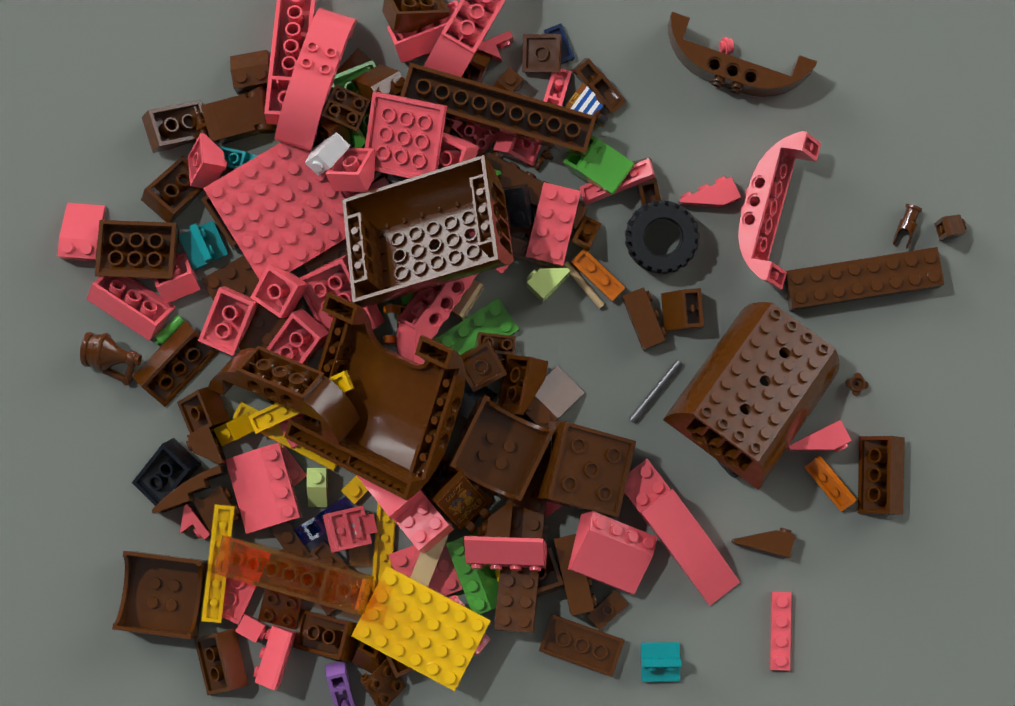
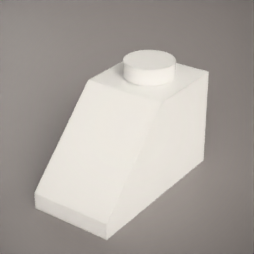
(326, 153)

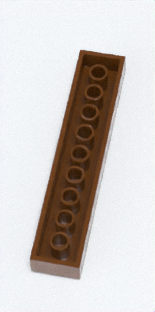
(501, 110)

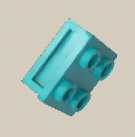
(203, 244)
(660, 661)

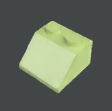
(546, 281)

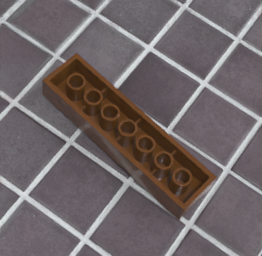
(863, 279)

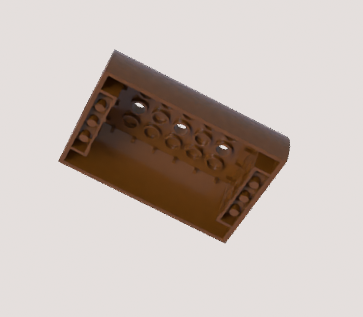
(414, 217)
(756, 346)

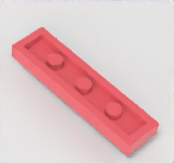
(639, 173)
(780, 631)

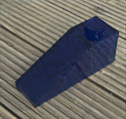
(315, 526)

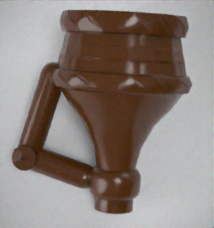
(102, 353)

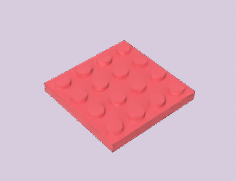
(405, 134)

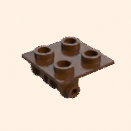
(280, 609)
(382, 684)

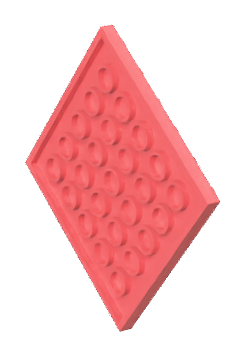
(279, 209)

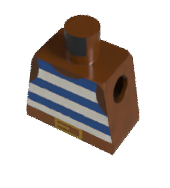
(588, 102)

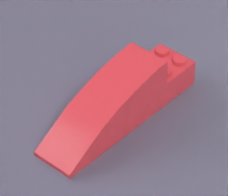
(289, 33)
(415, 516)
(679, 532)

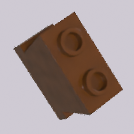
(206, 506)

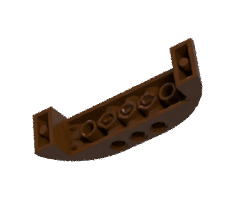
(700, 59)

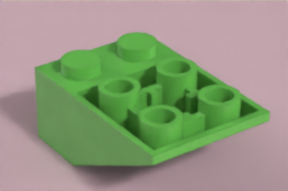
(600, 166)

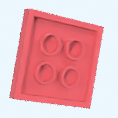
(444, 577)

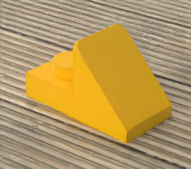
(234, 429)

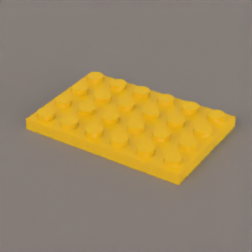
(421, 628)

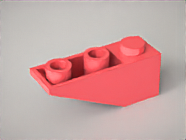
(716, 195)

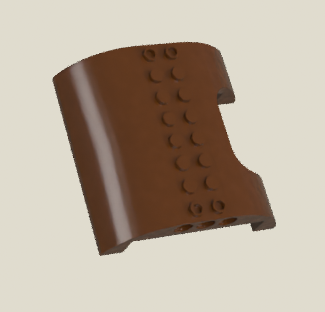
(401, 404)

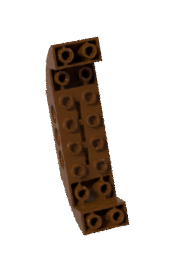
(290, 385)

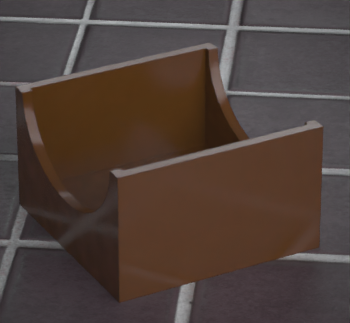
(498, 450)
(586, 469)
(161, 595)

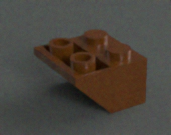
(682, 310)

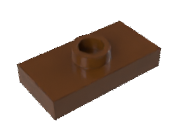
(607, 610)

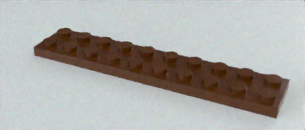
(519, 589)

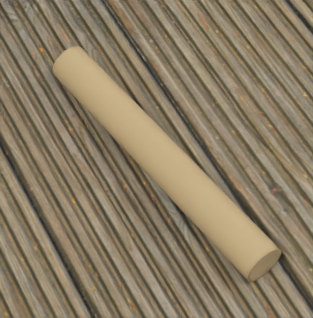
(584, 285)

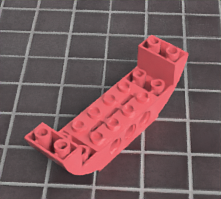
(463, 35)
(427, 313)

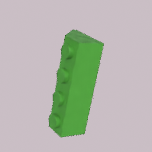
(478, 585)

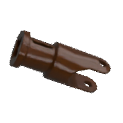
(908, 222)

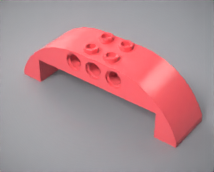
(313, 78)
(766, 200)

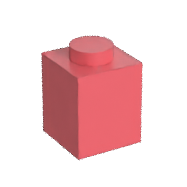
(252, 628)

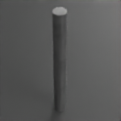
(655, 391)

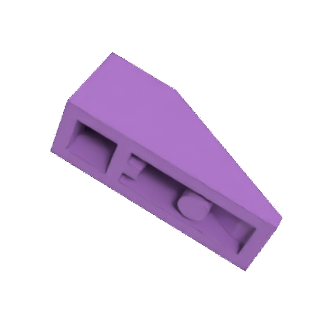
(339, 684)

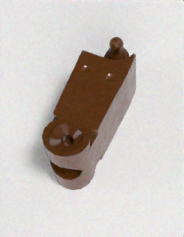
(235, 117)

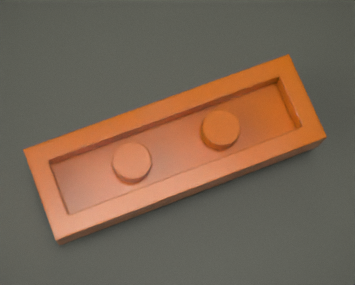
(598, 275)
(830, 483)

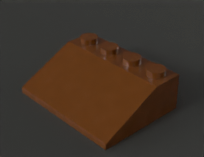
(136, 249)

